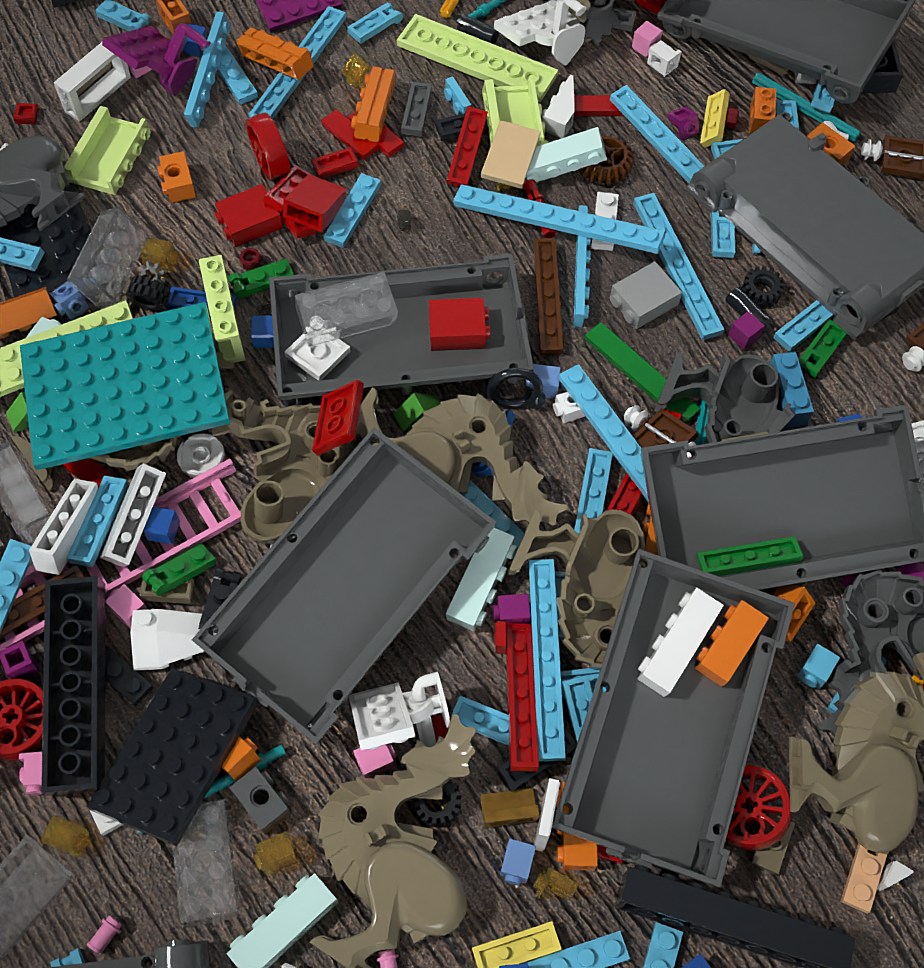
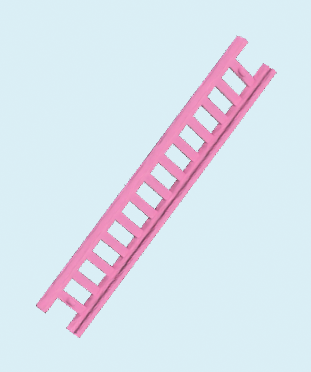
(167, 501)

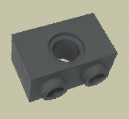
(247, 791)

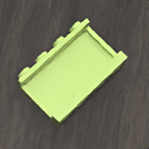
(513, 105)
(106, 152)
(221, 308)

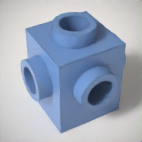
(69, 301)

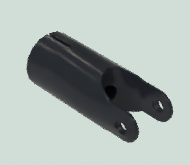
(477, 29)
(742, 303)

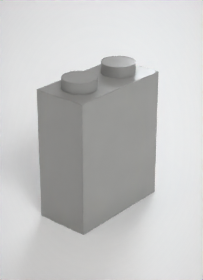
(645, 295)

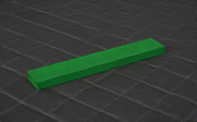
(636, 369)

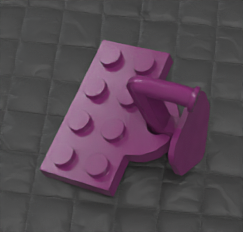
(284, 13)
(161, 54)

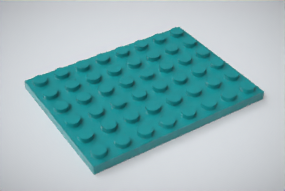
(122, 385)

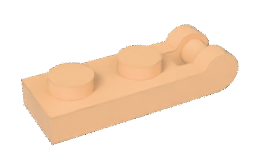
(863, 879)

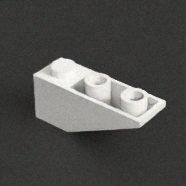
(560, 113)

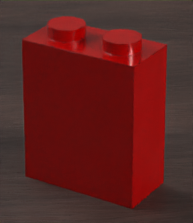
(314, 202)
(247, 216)
(458, 324)

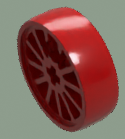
(267, 146)
(18, 726)
(760, 840)

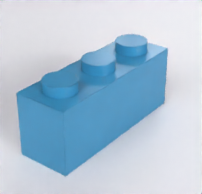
(792, 388)

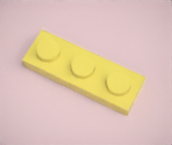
(715, 118)
(518, 947)

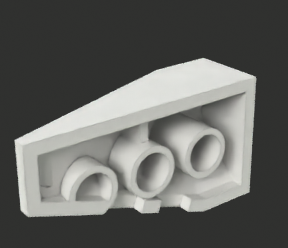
(163, 637)

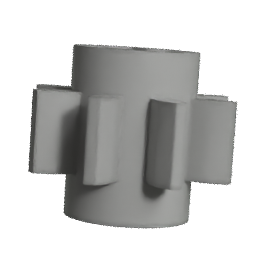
(153, 268)

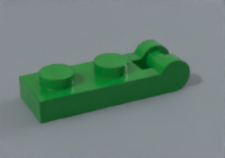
(258, 278)
(822, 348)
(179, 569)

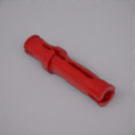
(531, 191)

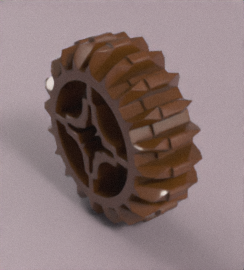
(609, 170)

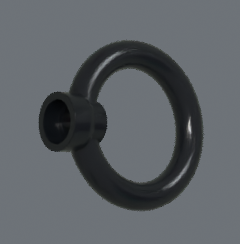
(534, 398)

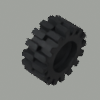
(767, 278)
(148, 294)
(443, 817)

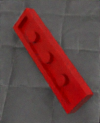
(467, 147)

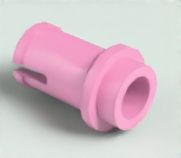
(104, 934)
(387, 959)

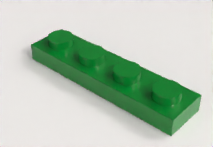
(750, 556)

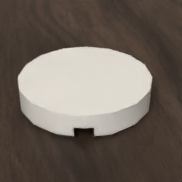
(200, 454)

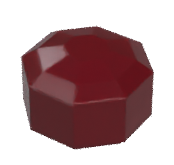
(732, 118)
(250, 259)

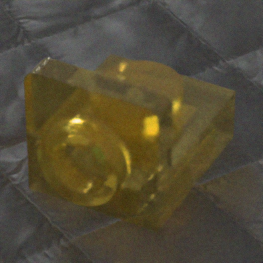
(355, 70)
(560, 884)

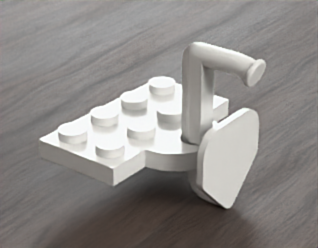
(547, 25)
(388, 714)

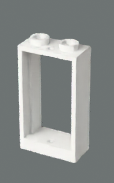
(82, 72)

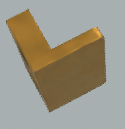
(509, 808)

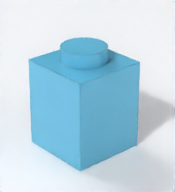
(818, 667)

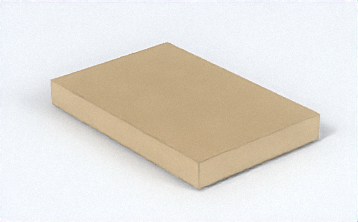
(510, 154)

